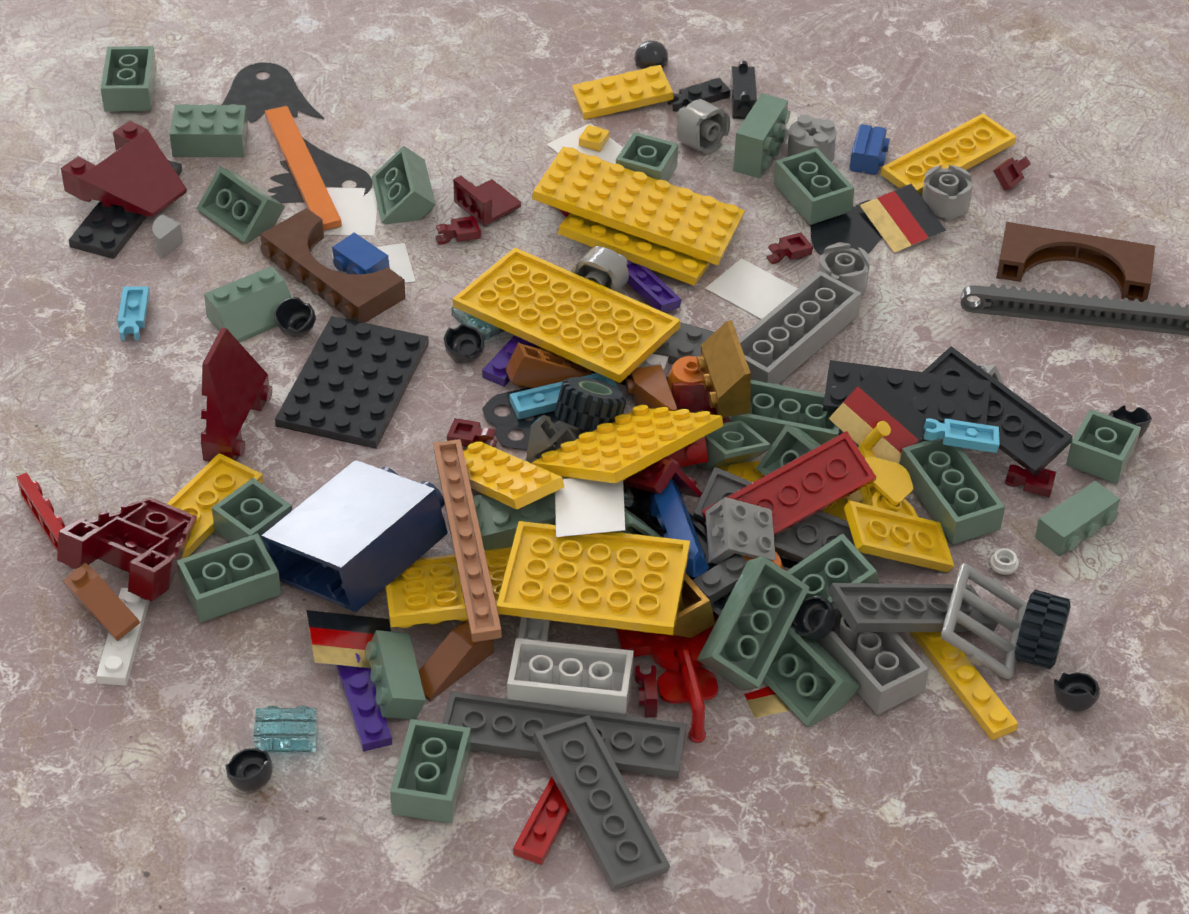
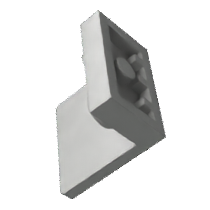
(739, 530)

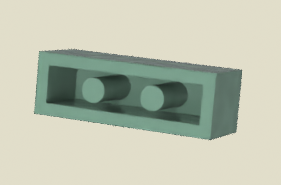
(1077, 518)
(395, 675)

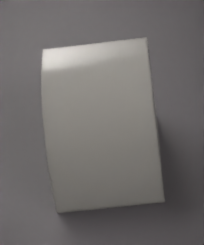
(166, 235)

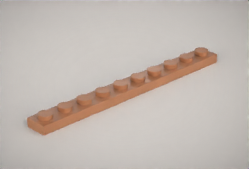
(467, 542)

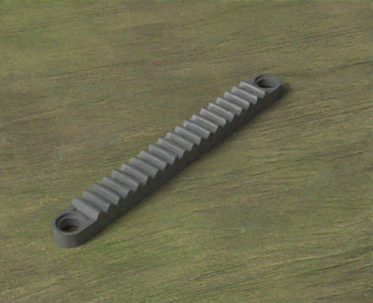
(1077, 309)

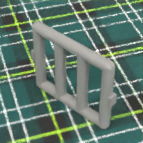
(955, 615)

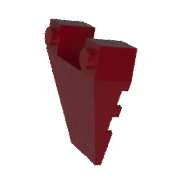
(131, 177)
(232, 388)
(139, 539)

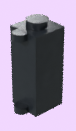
(742, 90)

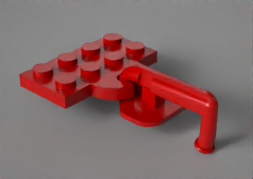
(684, 677)

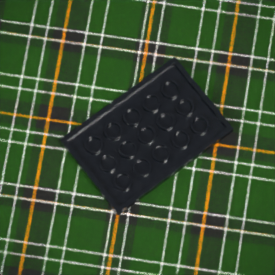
(352, 382)

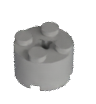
(702, 126)
(810, 134)
(947, 191)
(846, 265)
(604, 268)

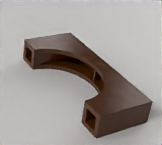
(1124, 261)
(354, 296)

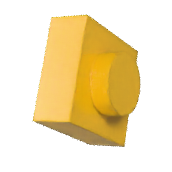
(594, 137)

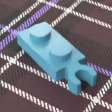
(133, 310)
(963, 434)

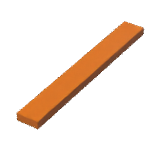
(302, 166)

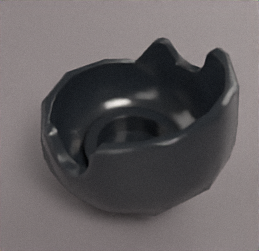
(650, 54)
(295, 317)
(463, 343)
(1138, 417)
(815, 618)
(1076, 691)
(249, 769)

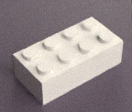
(571, 676)

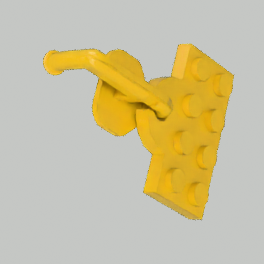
(891, 525)

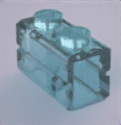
(286, 729)

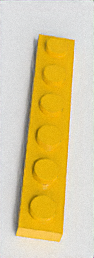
(967, 684)

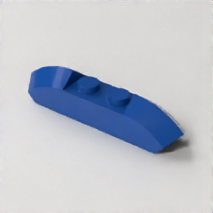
(674, 518)

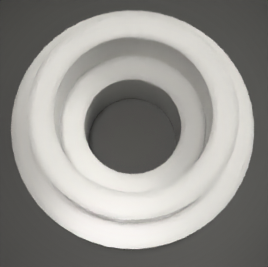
(1004, 561)

